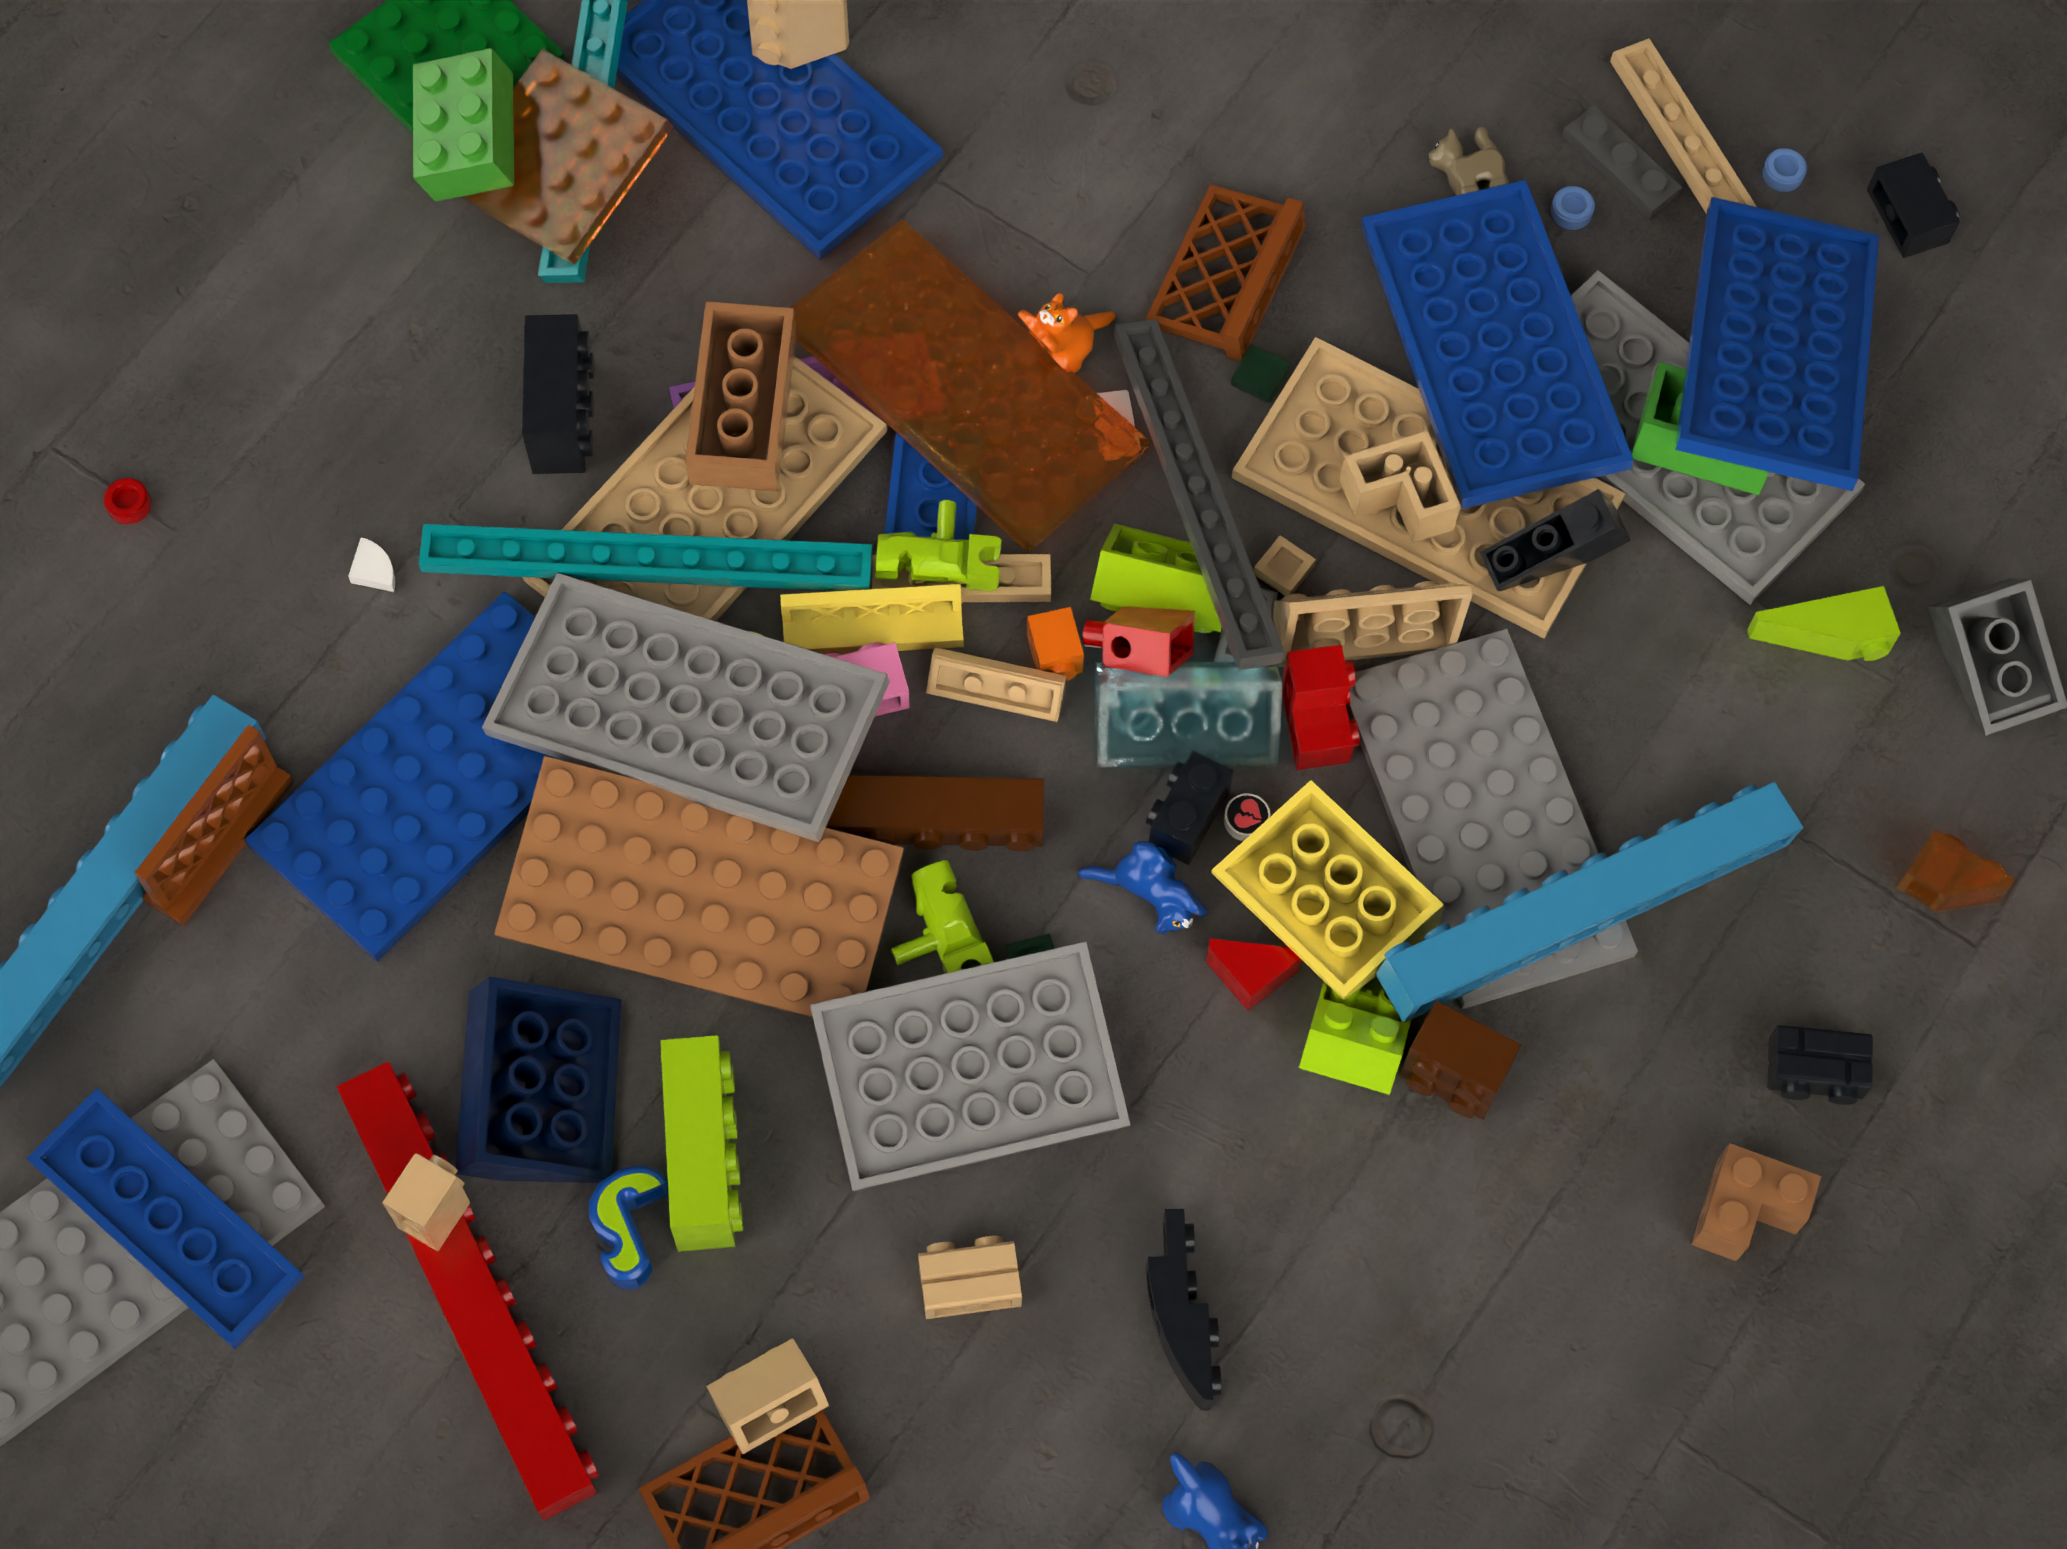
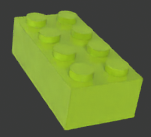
(697, 1143)

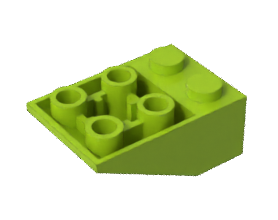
(1356, 1038)

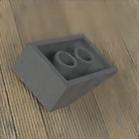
(1999, 654)

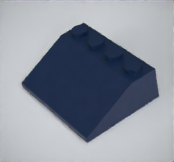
(538, 1084)

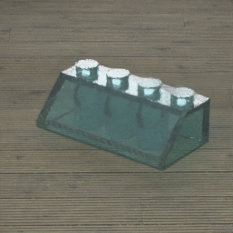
(1197, 708)

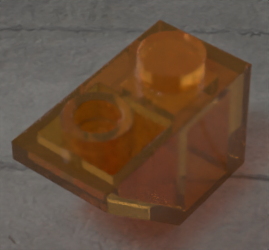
(1953, 877)

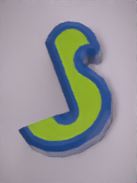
(611, 1220)

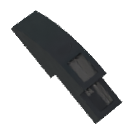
(1183, 1326)

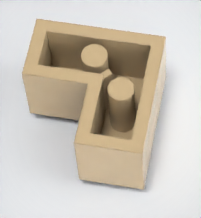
(1406, 476)

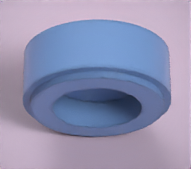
(1784, 170)
(1572, 208)

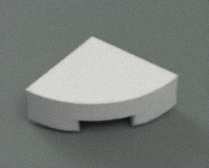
(372, 567)

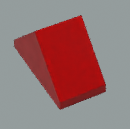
(1251, 968)

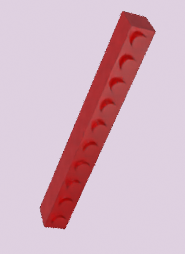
(477, 1306)

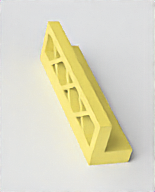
(851, 619)

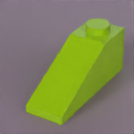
(1834, 626)

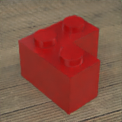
(1315, 702)

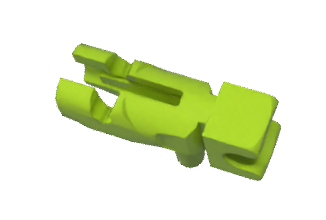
(940, 556)
(948, 923)

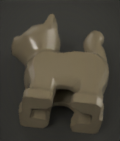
(1470, 172)

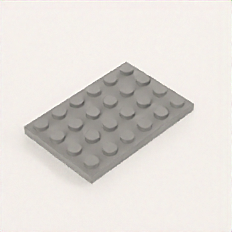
(969, 1066)

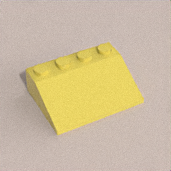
(1328, 890)

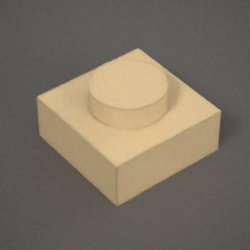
(1284, 566)

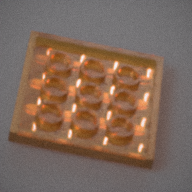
(572, 156)

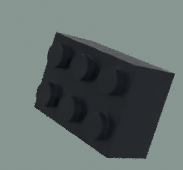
(557, 394)

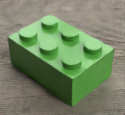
(463, 125)
(1658, 435)

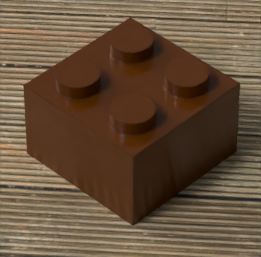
(1458, 1061)

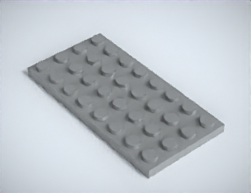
(1728, 531)
(687, 706)
(1477, 791)
(78, 1296)

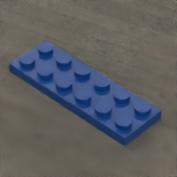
(166, 1218)

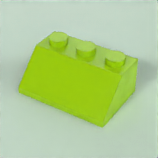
(1152, 572)

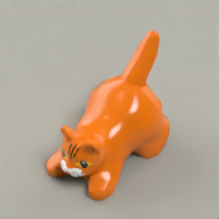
(1064, 331)

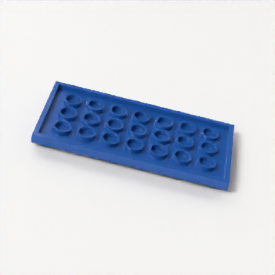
(798, 140)
(1495, 344)
(1779, 344)
(410, 793)

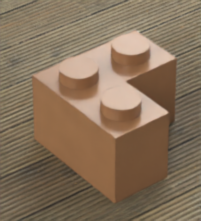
(1750, 1190)

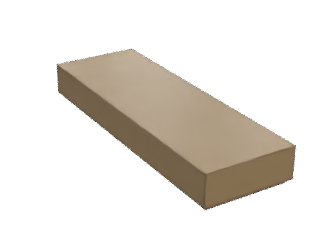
(996, 684)

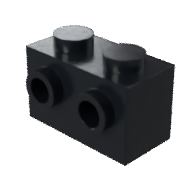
(1190, 807)

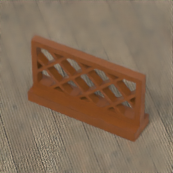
(1256, 289)
(212, 828)
(785, 1521)

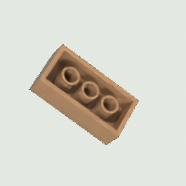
(741, 396)

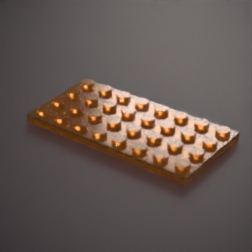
(966, 385)

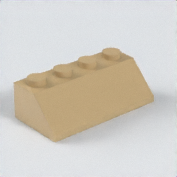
(797, 30)

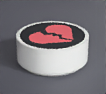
(1245, 815)

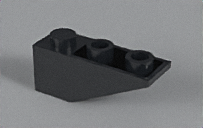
(1557, 542)

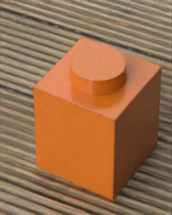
(1055, 642)

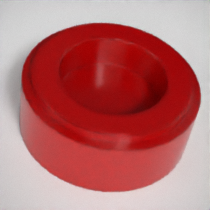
(127, 501)

